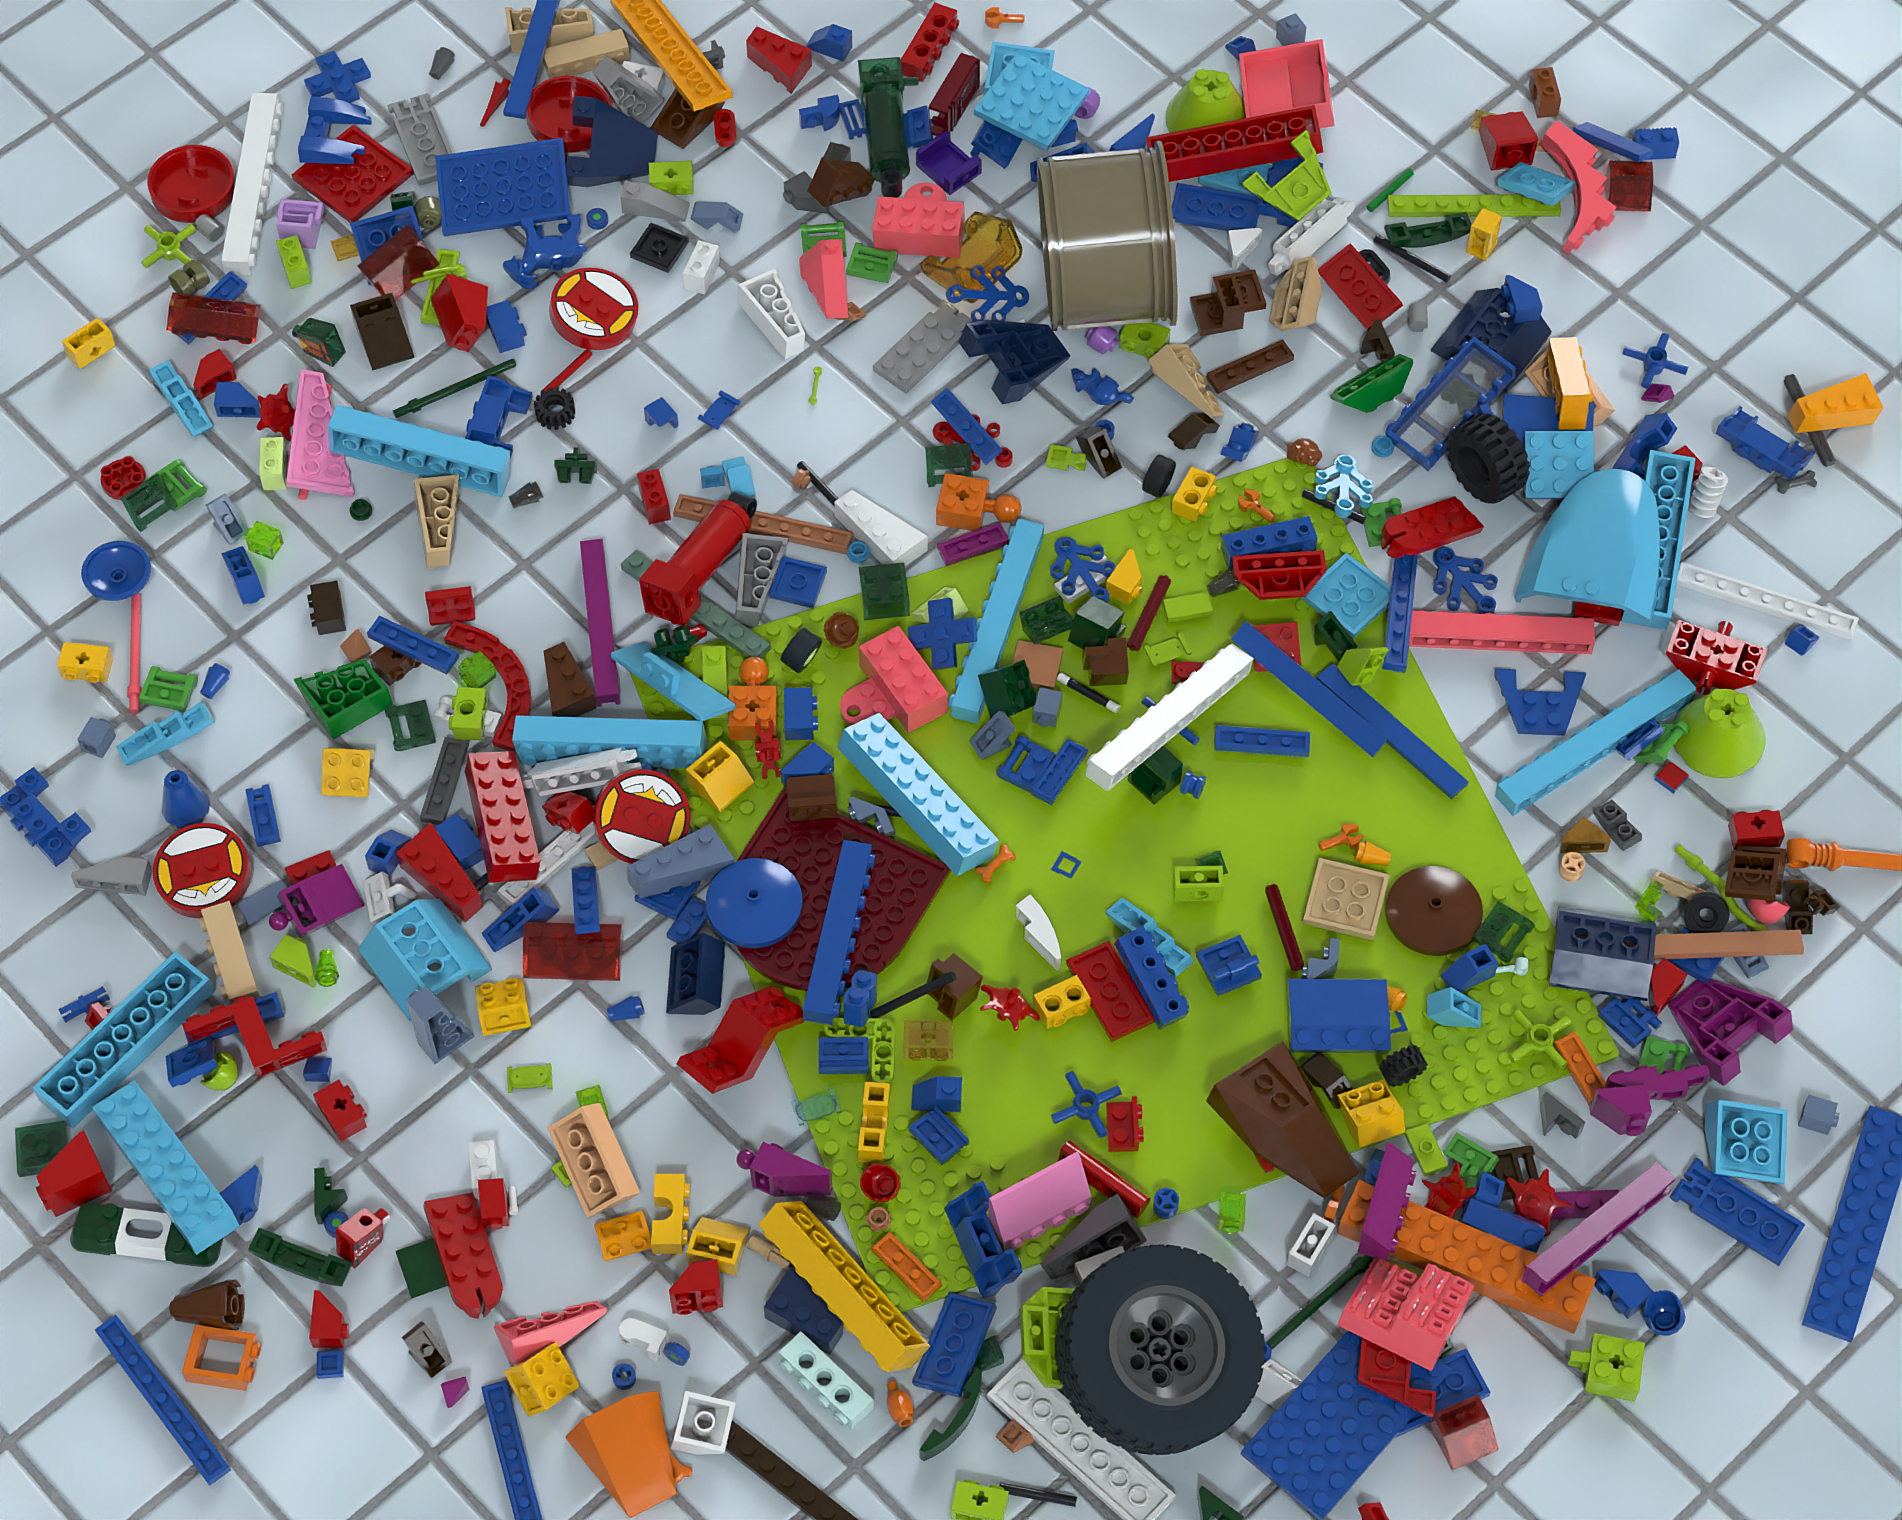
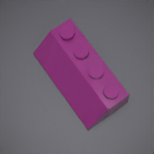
(1386, 1204)

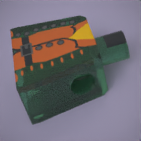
(320, 340)

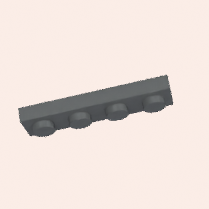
(444, 781)

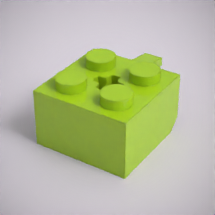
(1599, 1362)

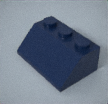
(695, 976)

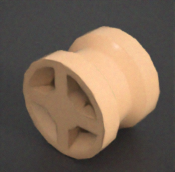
(1574, 861)

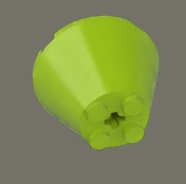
(1204, 101)
(1722, 734)

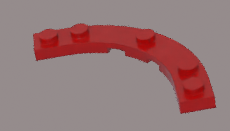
(507, 666)

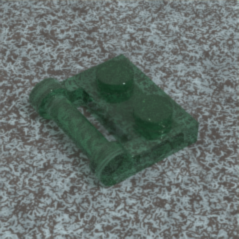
(948, 458)
(146, 496)
(418, 725)
(1496, 927)

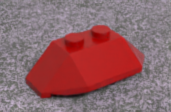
(1280, 573)

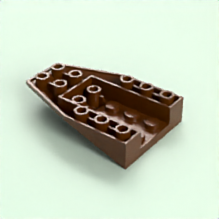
(1284, 1121)

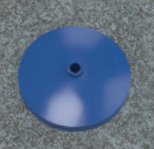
(754, 903)

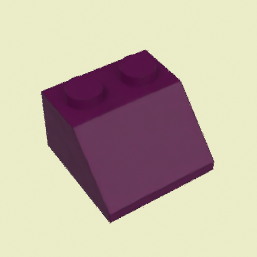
(1623, 1109)

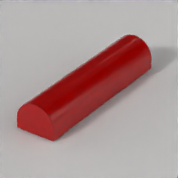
(1107, 1181)

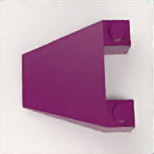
(1722, 1018)

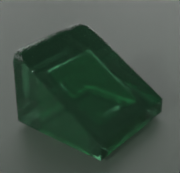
(1212, 859)
(989, 1354)

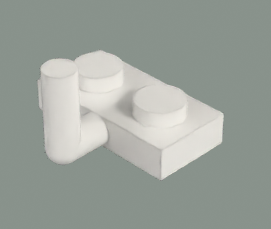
(380, 895)

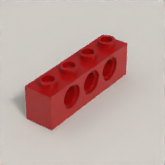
(929, 41)

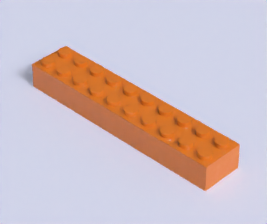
(1475, 1256)

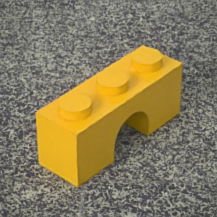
(874, 1123)
(669, 1234)

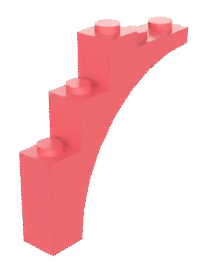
(1577, 160)

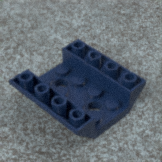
(1483, 321)
(1602, 959)

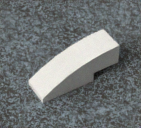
(1039, 931)

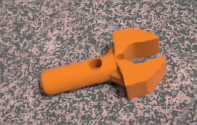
(999, 17)
(1254, 505)
(1343, 838)
(1333, 1204)

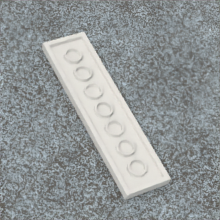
(1095, 1462)

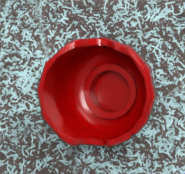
(880, 1182)

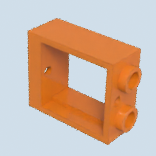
(196, 1350)

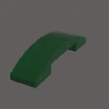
(1428, 234)
(299, 1260)
(939, 1442)

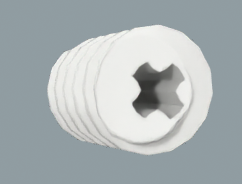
(1708, 492)

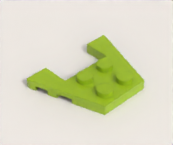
(1300, 189)

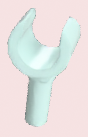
(1520, 967)

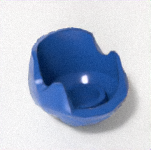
(1664, 1313)

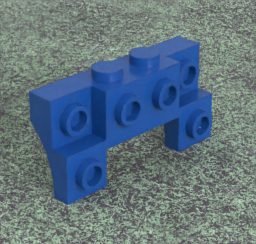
(1275, 175)
(492, 411)
(1762, 446)
(39, 825)
(979, 1243)

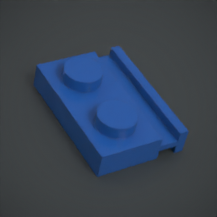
(918, 127)
(843, 1055)
(938, 1135)

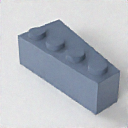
(680, 863)
(436, 1025)

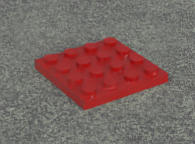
(354, 187)

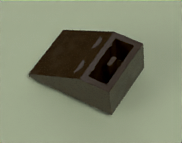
(381, 331)

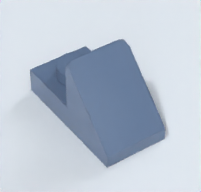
(226, 519)
(993, 736)

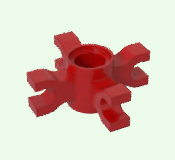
(767, 749)

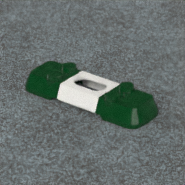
(103, 1231)

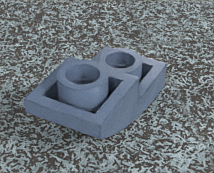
(262, 903)

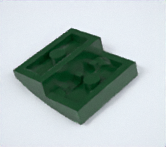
(421, 1268)

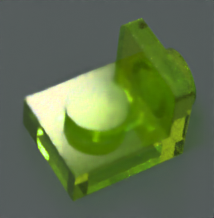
(1650, 896)

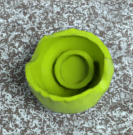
(224, 1075)

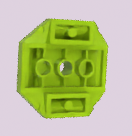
(1038, 1332)

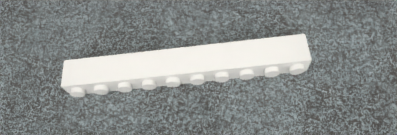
(252, 183)
(1168, 717)

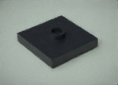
(659, 247)

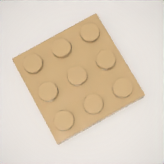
(1346, 899)

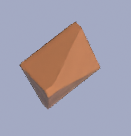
(854, 313)
(355, 646)
(1015, 1436)

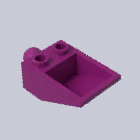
(320, 901)
(784, 1173)

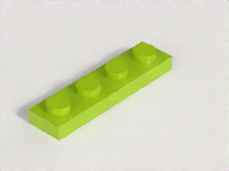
(446, 259)

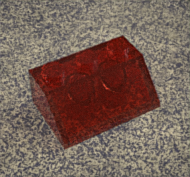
(397, 263)

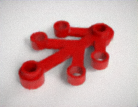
(950, 434)

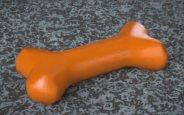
(1003, 856)
(679, 1469)

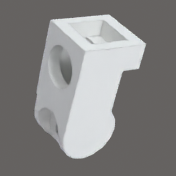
(640, 1334)

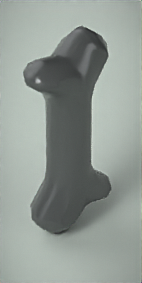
(1785, 484)

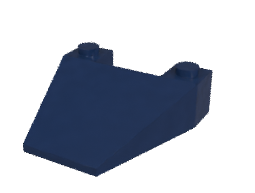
(618, 147)
(1020, 352)

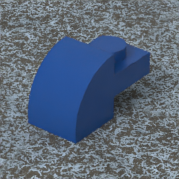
(825, 113)

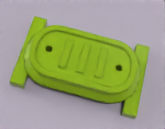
(1167, 650)
(529, 1077)

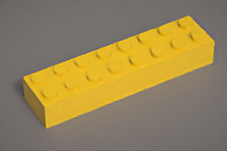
(843, 1286)

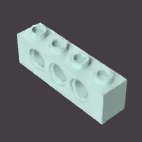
(803, 1349)

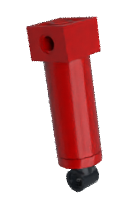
(673, 587)

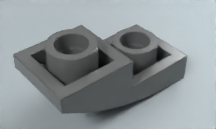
(1615, 823)

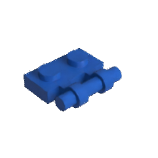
(1626, 1023)

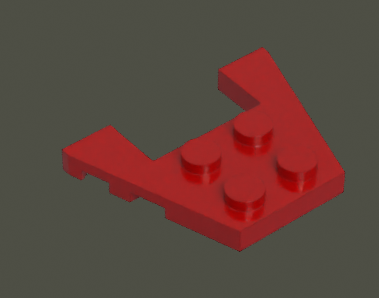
(1390, 1377)

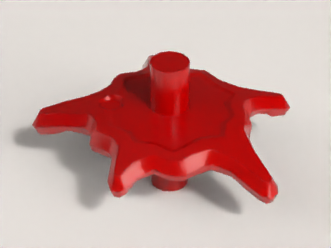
(276, 413)
(1008, 1005)
(1448, 1193)
(1536, 1199)

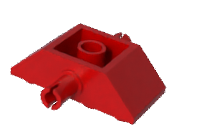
(1714, 657)

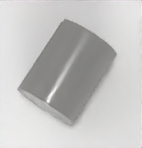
(208, 227)
(1418, 317)

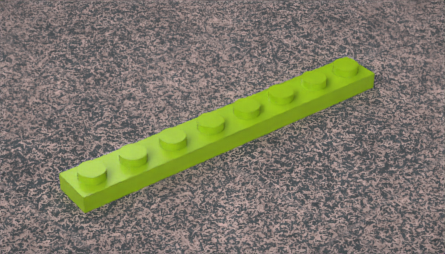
(1441, 205)

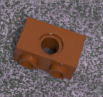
(1544, 92)

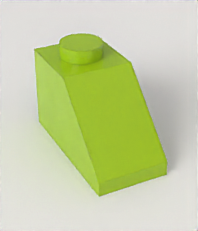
(294, 959)

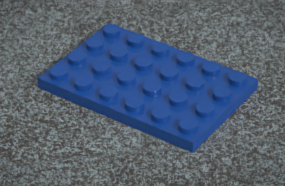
(502, 185)

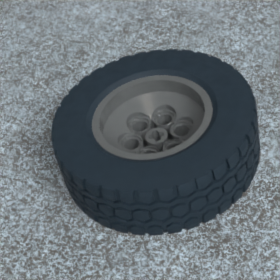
(1218, 1350)

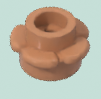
(801, 479)
(881, 1213)

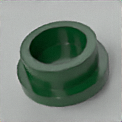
(360, 510)

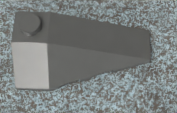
(1102, 1230)

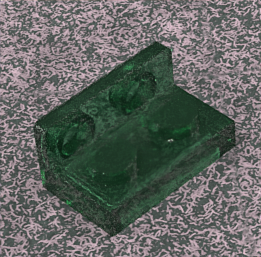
(1046, 620)

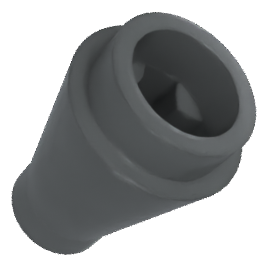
(442, 61)

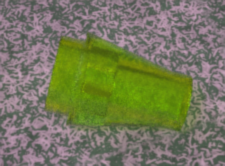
(326, 971)

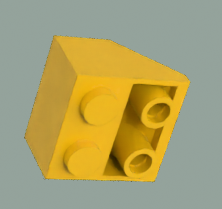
(719, 776)
(1372, 1113)
(718, 1241)

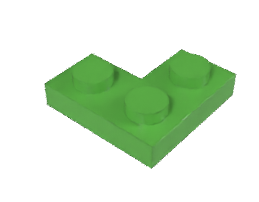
(1471, 1157)

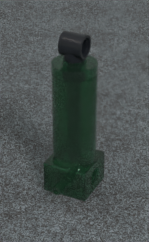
(882, 104)

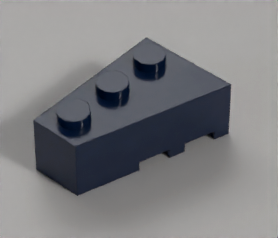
(800, 1309)

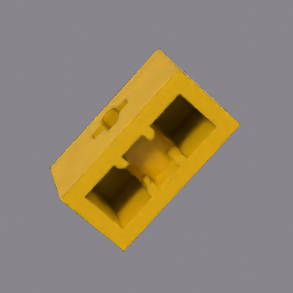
(88, 343)
(85, 662)

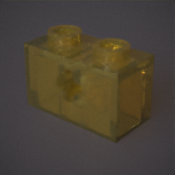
(918, 1032)

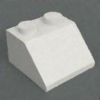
(703, 1424)

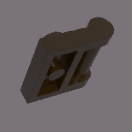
(1509, 1167)

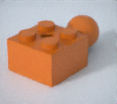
(966, 500)
(752, 702)

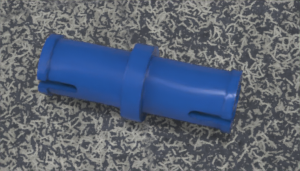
(83, 1004)

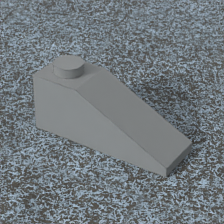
(652, 202)
(119, 876)

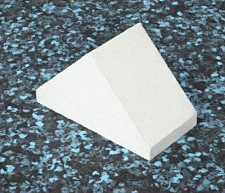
(1242, 244)

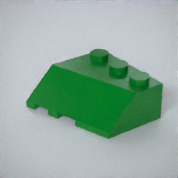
(345, 696)

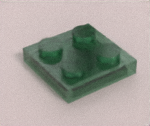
(38, 1146)

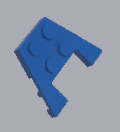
(1540, 710)

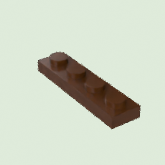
(1250, 366)

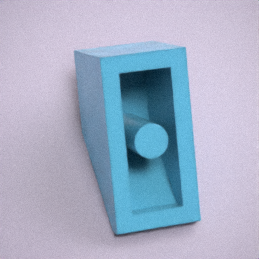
(1453, 1009)

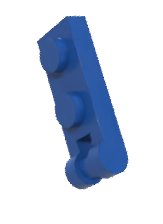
(263, 816)

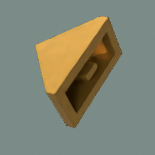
(1585, 838)

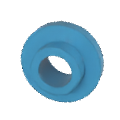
(856, 547)

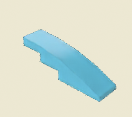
(180, 398)
(162, 736)
(1129, 918)

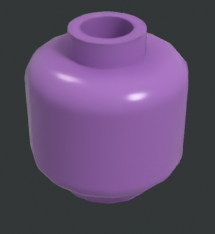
(1089, 106)
(1102, 339)

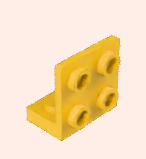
(346, 772)
(502, 1006)
(542, 1380)

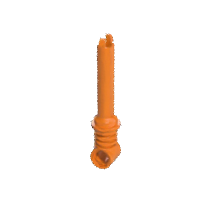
(1803, 854)

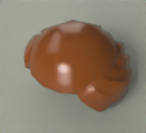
(1304, 451)
(841, 630)

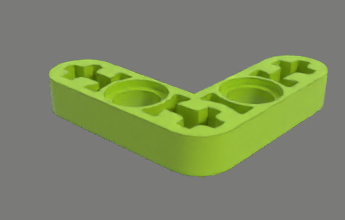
(874, 1028)

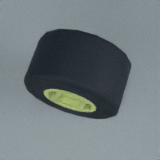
(801, 650)

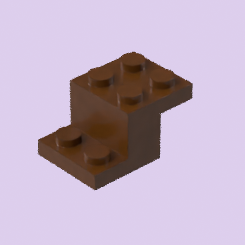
(1228, 302)
(1755, 873)

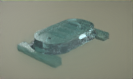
(816, 1107)

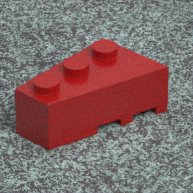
(779, 56)

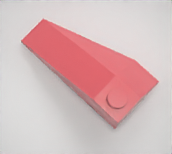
(824, 273)
(526, 1338)

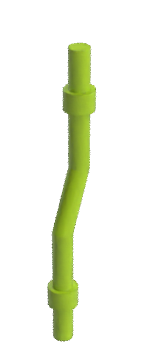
(1696, 863)

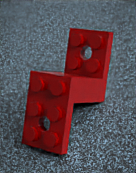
(254, 1035)
(742, 1039)

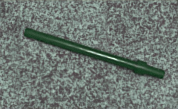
(416, 404)
(1357, 1267)

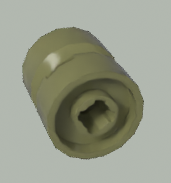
(190, 278)

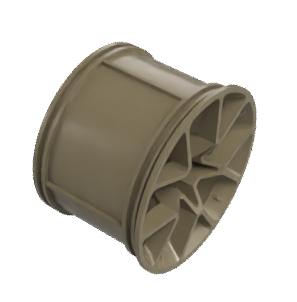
(1108, 238)

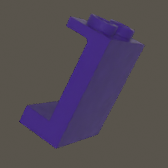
(947, 163)

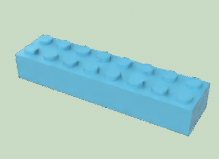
(418, 450)
(1671, 483)
(656, 742)
(918, 794)
(123, 1040)
(166, 1167)

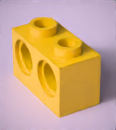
(1484, 234)
(1191, 493)
(1057, 997)

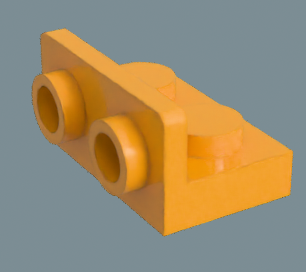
(623, 1236)

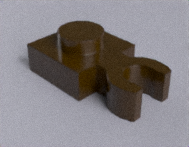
(1822, 903)

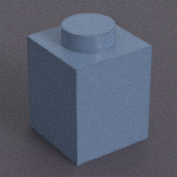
(1291, 30)
(1047, 707)
(96, 737)
(1819, 1114)

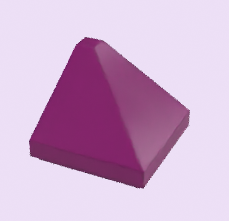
(1658, 393)
(454, 1390)

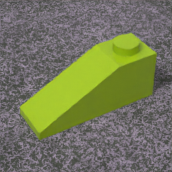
(715, 672)

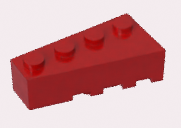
(437, 870)

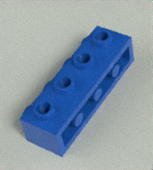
(1281, 537)
(1152, 977)

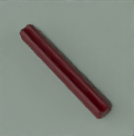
(1149, 613)
(1284, 927)

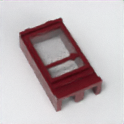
(955, 93)

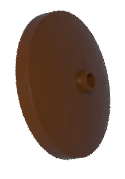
(1434, 910)

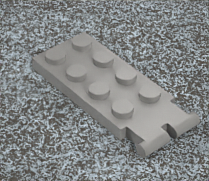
(420, 136)
(922, 347)

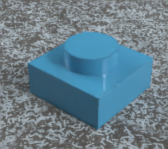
(712, 476)

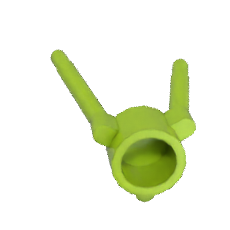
(456, 270)

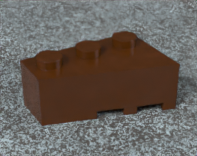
(839, 182)
(566, 683)

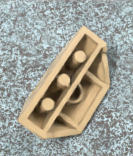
(1297, 296)

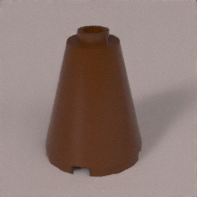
(211, 1306)

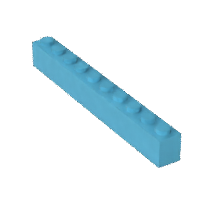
(998, 618)
(1594, 742)

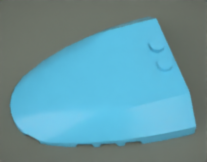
(1599, 546)

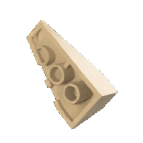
(1180, 370)

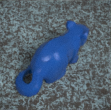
(1101, 390)

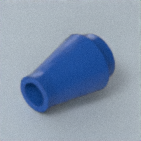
(214, 680)
(626, 1009)

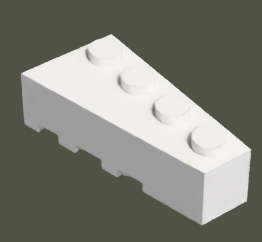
(771, 311)
(885, 534)

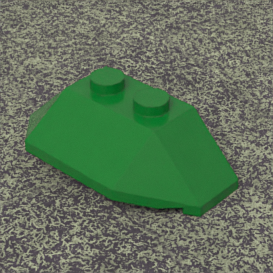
(1375, 385)

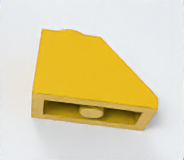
(1125, 580)

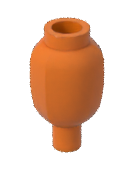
(899, 1405)

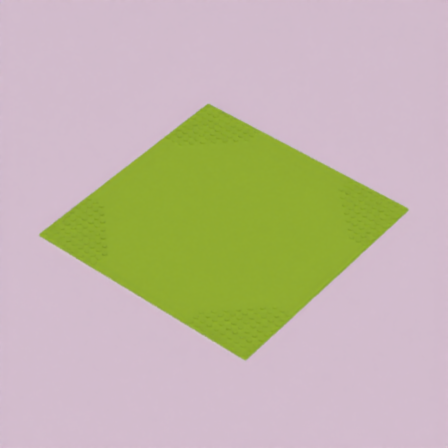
(1254, 809)

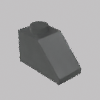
(796, 193)

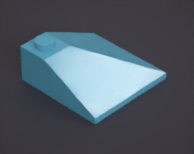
(1003, 53)
(1746, 1140)

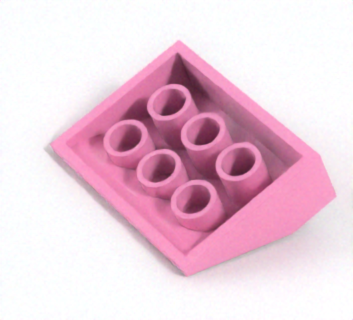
(1040, 1202)

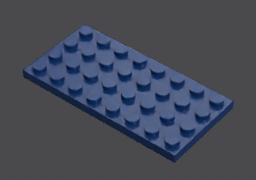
(1332, 1429)

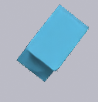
(738, 476)

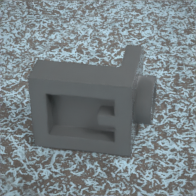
(715, 55)

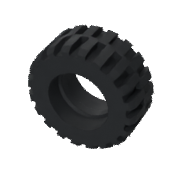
(1488, 458)

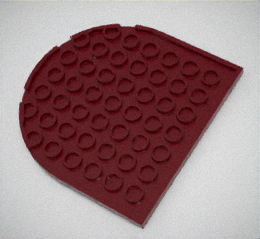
(896, 900)

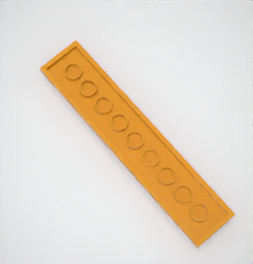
(674, 52)

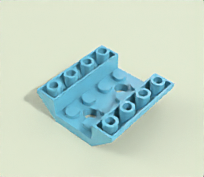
(404, 960)

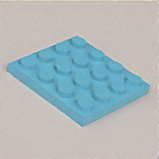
(1031, 101)

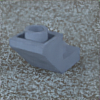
(709, 213)
(865, 811)
(1323, 967)

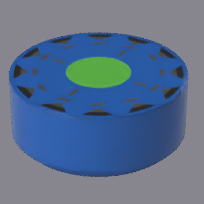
(597, 218)
(333, 1221)
(676, 1353)

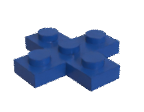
(337, 77)
(943, 633)

